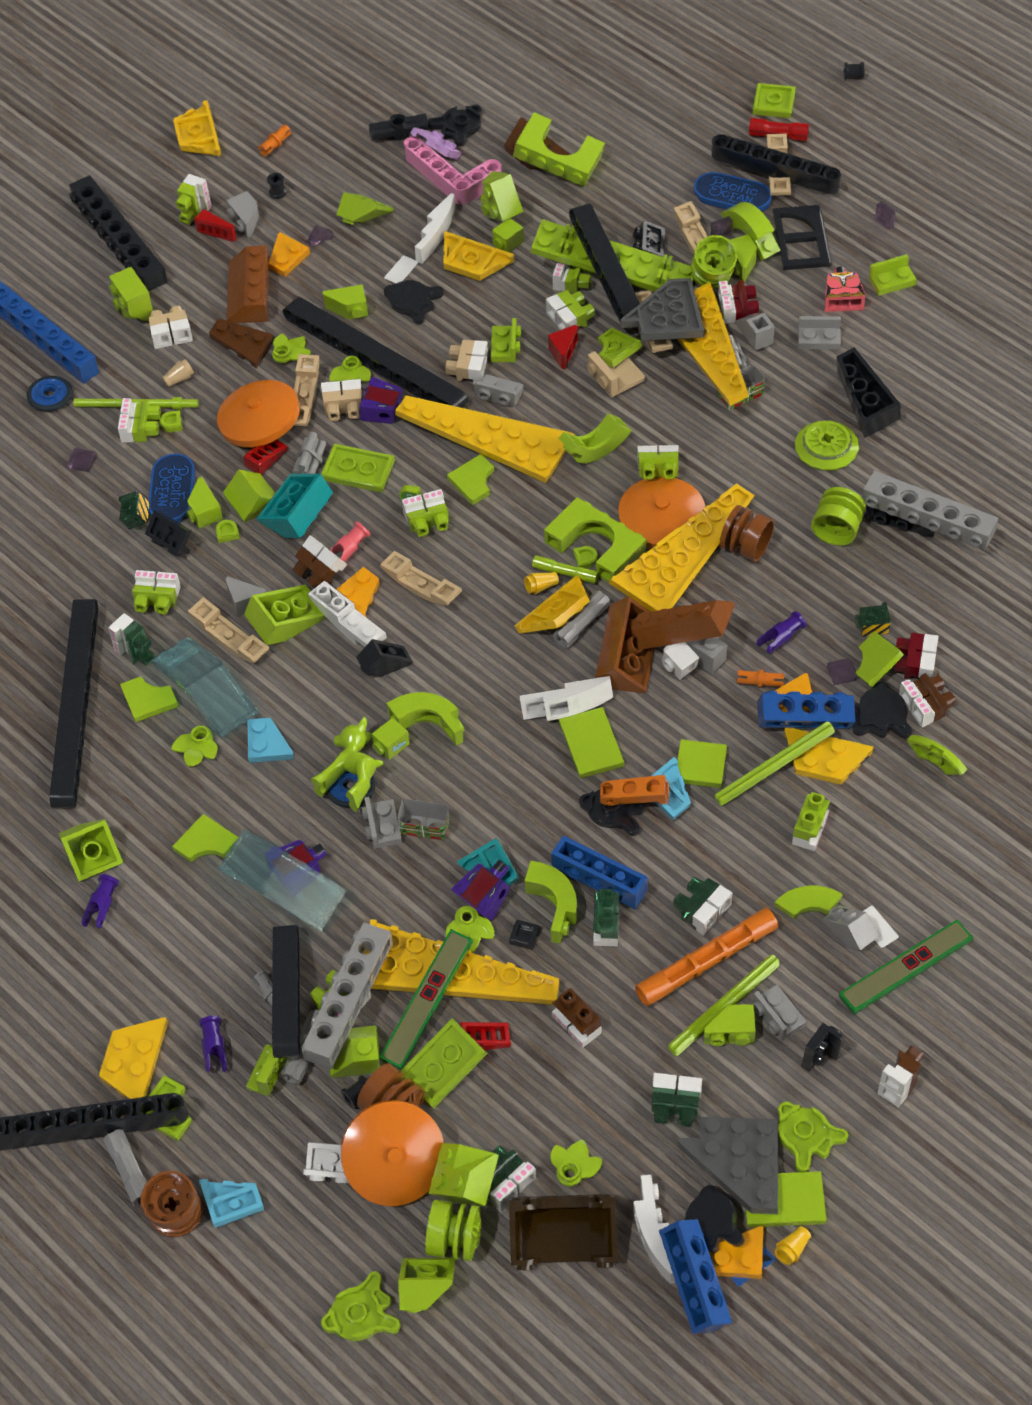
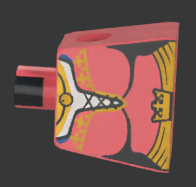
(843, 291)

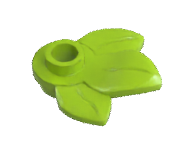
(287, 349)
(350, 370)
(195, 748)
(476, 928)
(574, 1160)

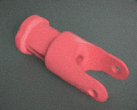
(350, 542)

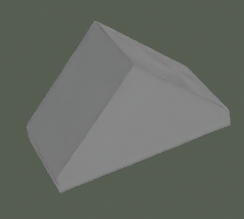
(240, 593)

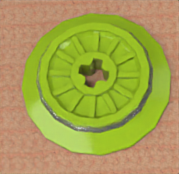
(826, 445)

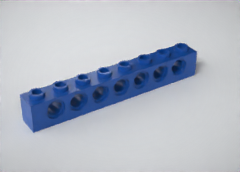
(46, 335)

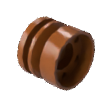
(747, 533)
(389, 1084)
(163, 1193)

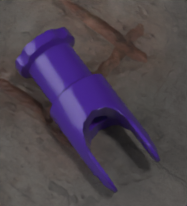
(782, 631)
(100, 900)
(212, 1041)

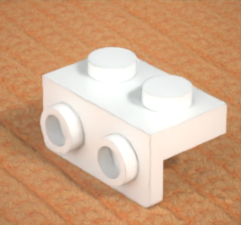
(324, 1161)

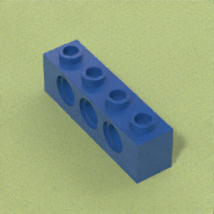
(772, 717)
(599, 871)
(695, 1276)

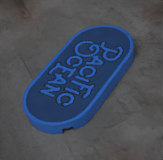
(728, 190)
(171, 486)

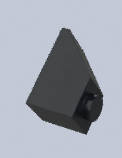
(383, 658)

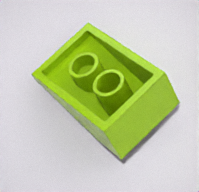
(282, 613)

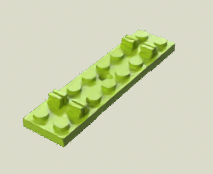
(641, 267)

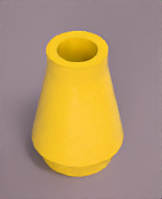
(539, 582)
(791, 1247)

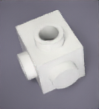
(679, 659)

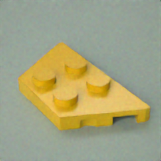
(197, 131)
(472, 257)
(556, 609)
(829, 759)
(133, 1057)

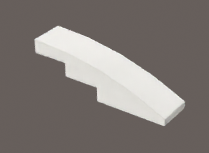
(433, 233)

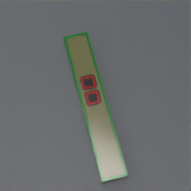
(905, 967)
(426, 999)

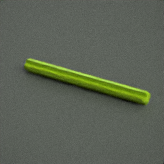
(774, 763)
(732, 997)

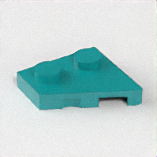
(488, 856)

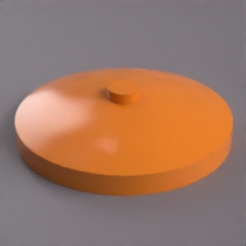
(258, 413)
(658, 507)
(391, 1152)

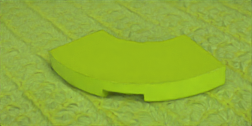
(937, 754)
(808, 899)

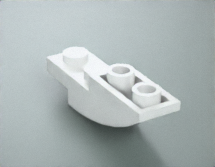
(344, 616)
(565, 702)
(648, 1224)

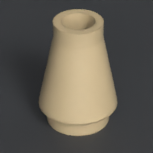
(178, 373)

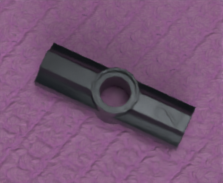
(397, 126)

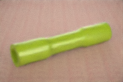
(551, 565)

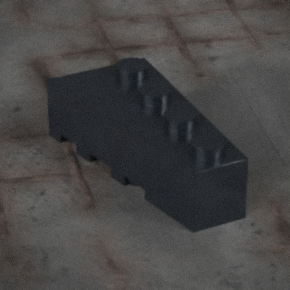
(868, 395)

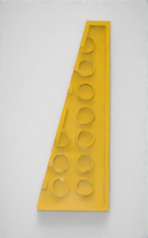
(714, 350)
(514, 443)
(670, 567)
(476, 977)

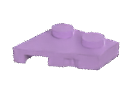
(436, 141)

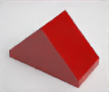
(563, 344)

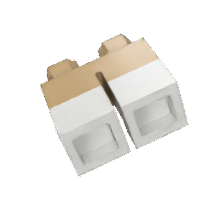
(162, 323)
(470, 361)
(338, 404)

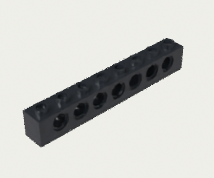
(117, 232)

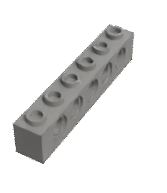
(929, 510)
(325, 1051)

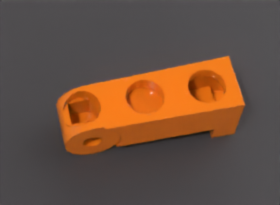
(635, 790)

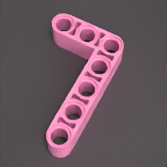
(446, 177)

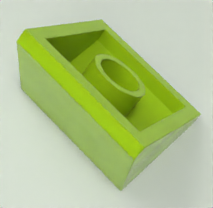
(248, 494)

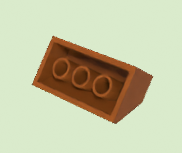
(248, 286)
(682, 623)
(621, 651)

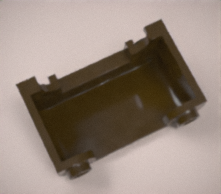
(563, 1230)

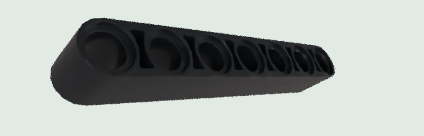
(776, 164)
(603, 260)
(286, 991)

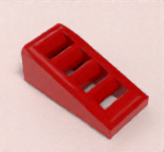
(214, 226)
(251, 458)
(491, 1027)

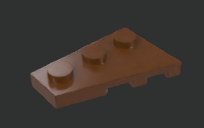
(243, 340)

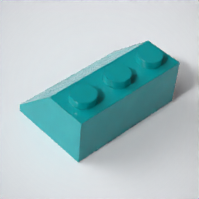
(295, 504)

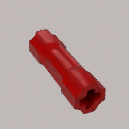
(794, 130)

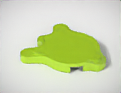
(807, 1133)
(360, 1311)

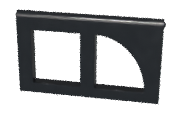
(813, 217)

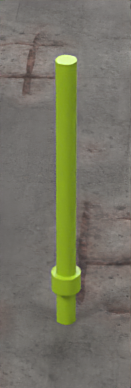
(175, 403)

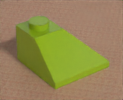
(360, 208)
(90, 848)
(358, 1053)
(423, 1281)

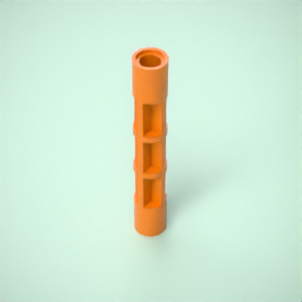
(705, 957)

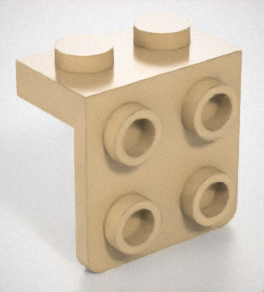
(614, 379)

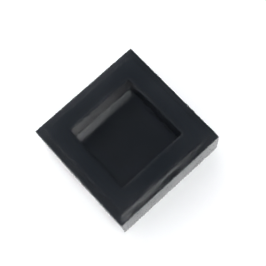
(524, 934)

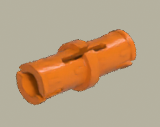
(274, 140)
(760, 678)

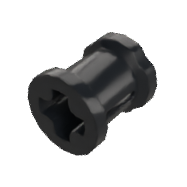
(853, 70)
(276, 184)
(352, 1093)

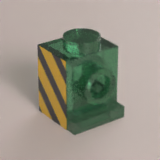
(133, 510)
(873, 619)

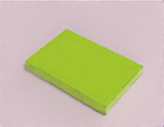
(358, 467)
(591, 742)
(444, 1062)
(798, 1202)

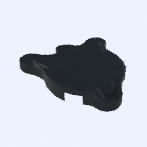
(458, 123)
(412, 298)
(882, 711)
(611, 815)
(716, 1218)

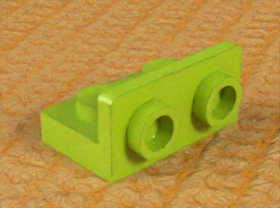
(891, 275)
(504, 342)
(265, 1072)

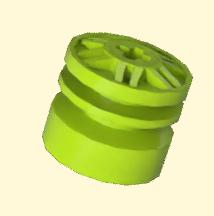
(713, 261)
(838, 516)
(453, 1230)

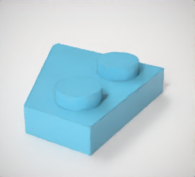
(266, 742)
(678, 797)
(230, 1200)

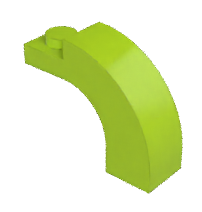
(755, 223)
(597, 443)
(427, 707)
(555, 886)

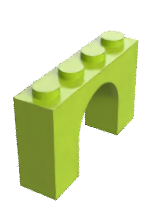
(573, 167)
(582, 519)

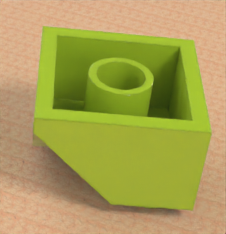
(500, 197)
(130, 295)
(463, 1174)

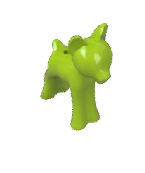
(351, 739)

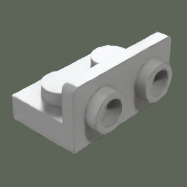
(819, 332)
(498, 390)
(383, 823)
(778, 1012)

